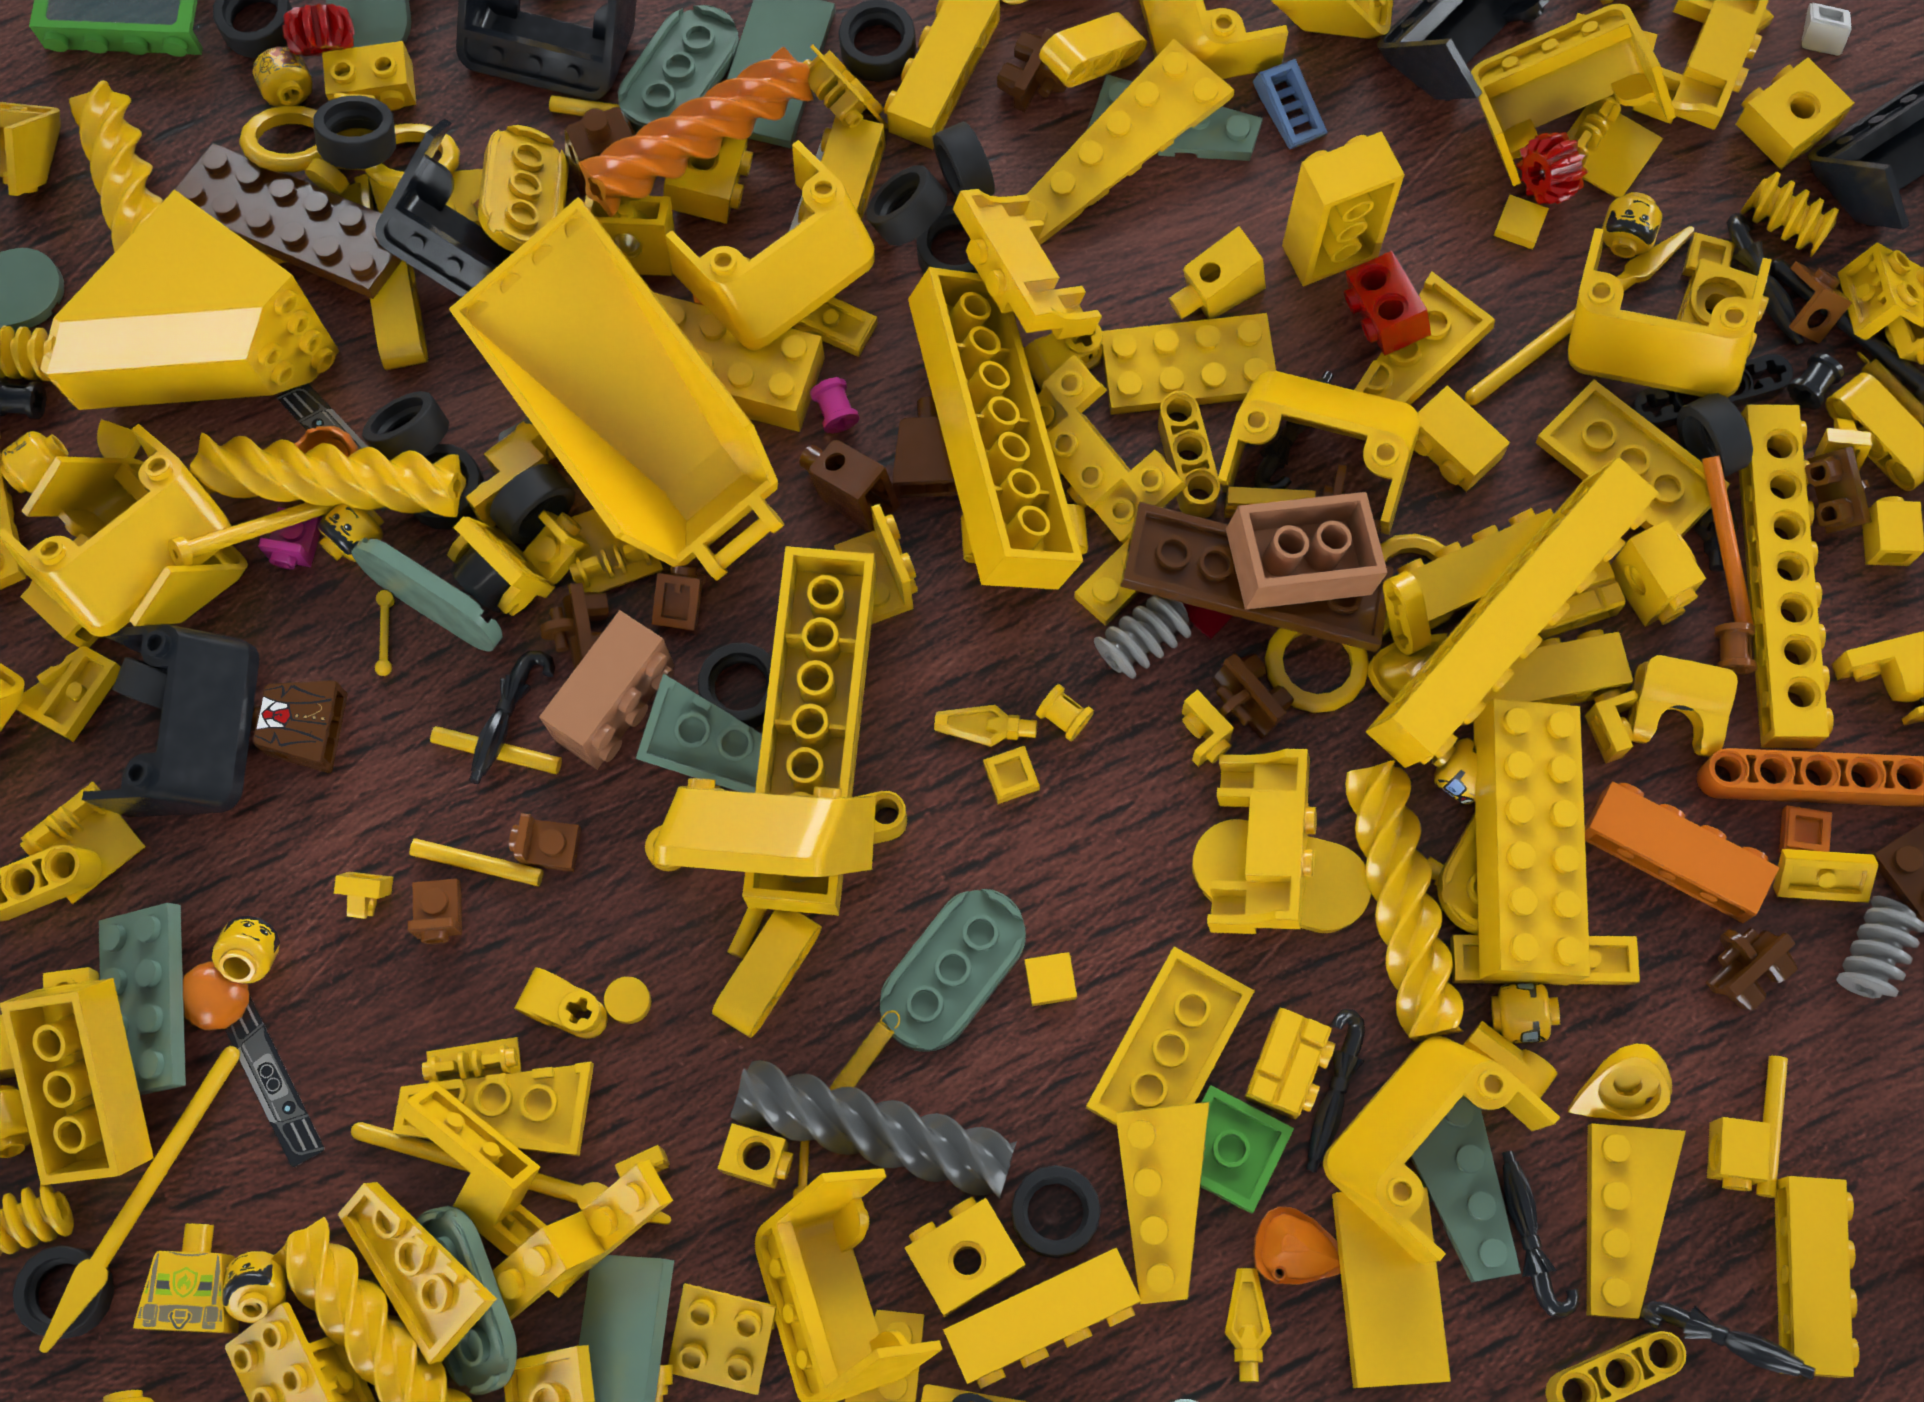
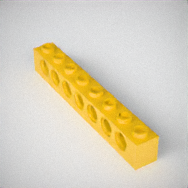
(1779, 719)

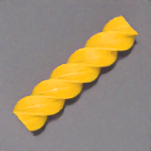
(113, 164)
(329, 477)
(1404, 912)
(357, 1318)

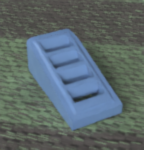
(1291, 74)

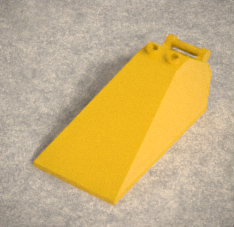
(621, 395)

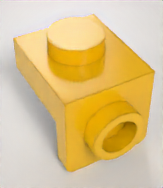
(1906, 339)

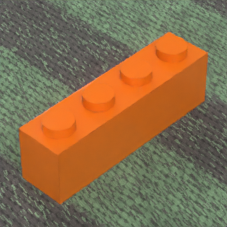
(1680, 852)

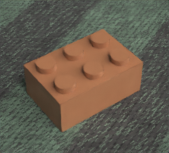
(1305, 550)
(608, 691)

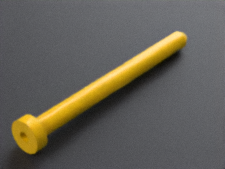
(184, 551)

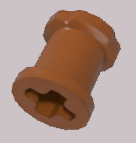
(1736, 647)

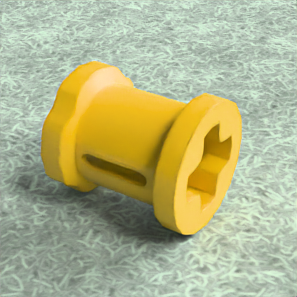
(1064, 712)

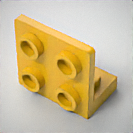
(1881, 289)
(894, 570)

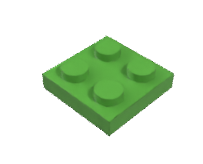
(1240, 1149)

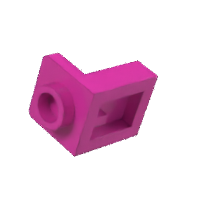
(292, 544)

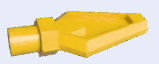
(984, 725)
(1247, 1323)

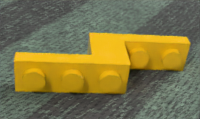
(497, 1169)
(581, 1239)

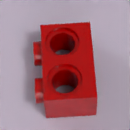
(1387, 303)

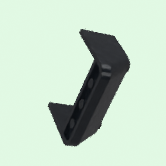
(1443, 35)
(543, 50)
(1875, 160)
(428, 232)
(201, 727)

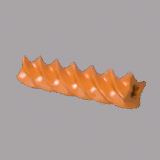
(695, 130)

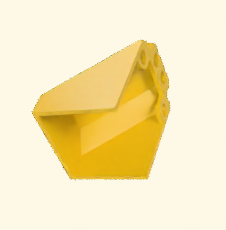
(185, 320)

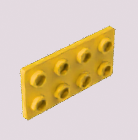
(282, 1366)

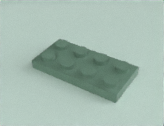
(146, 962)

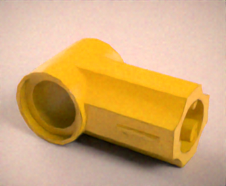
(1523, 1064)

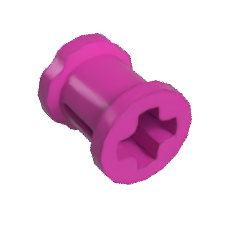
(834, 405)

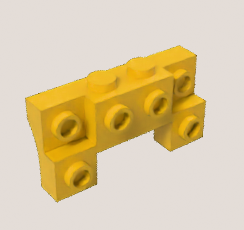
(1714, 62)
(1016, 268)
(1088, 460)
(1277, 851)

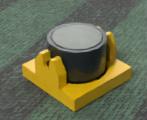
(494, 568)

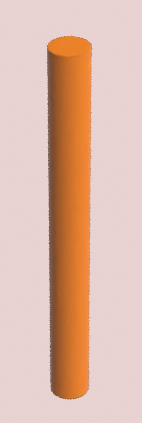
(1727, 539)

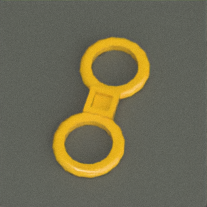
(300, 161)
(1358, 657)

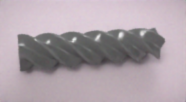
(883, 1132)

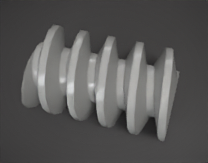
(1143, 634)
(1880, 949)

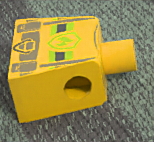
(187, 1288)

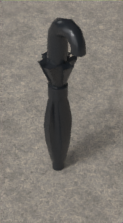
(1751, 255)
(1277, 452)
(512, 690)
(1331, 1108)
(1536, 1264)
(1748, 1346)

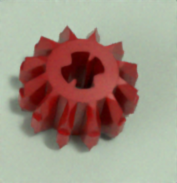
(318, 29)
(1552, 168)

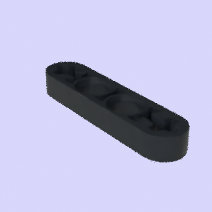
(1754, 368)

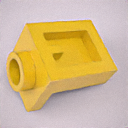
(556, 546)
(1205, 720)
(1610, 730)

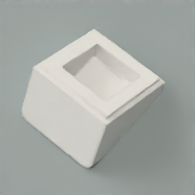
(1826, 29)

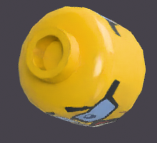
(1458, 771)
(1524, 1012)

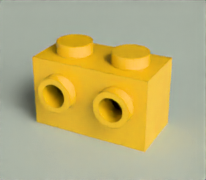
(372, 70)

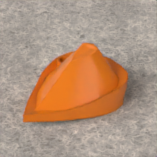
(1295, 1246)

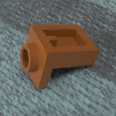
(678, 597)
(545, 843)
(436, 910)

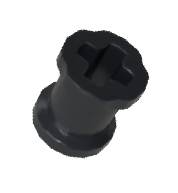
(1815, 381)
(23, 399)

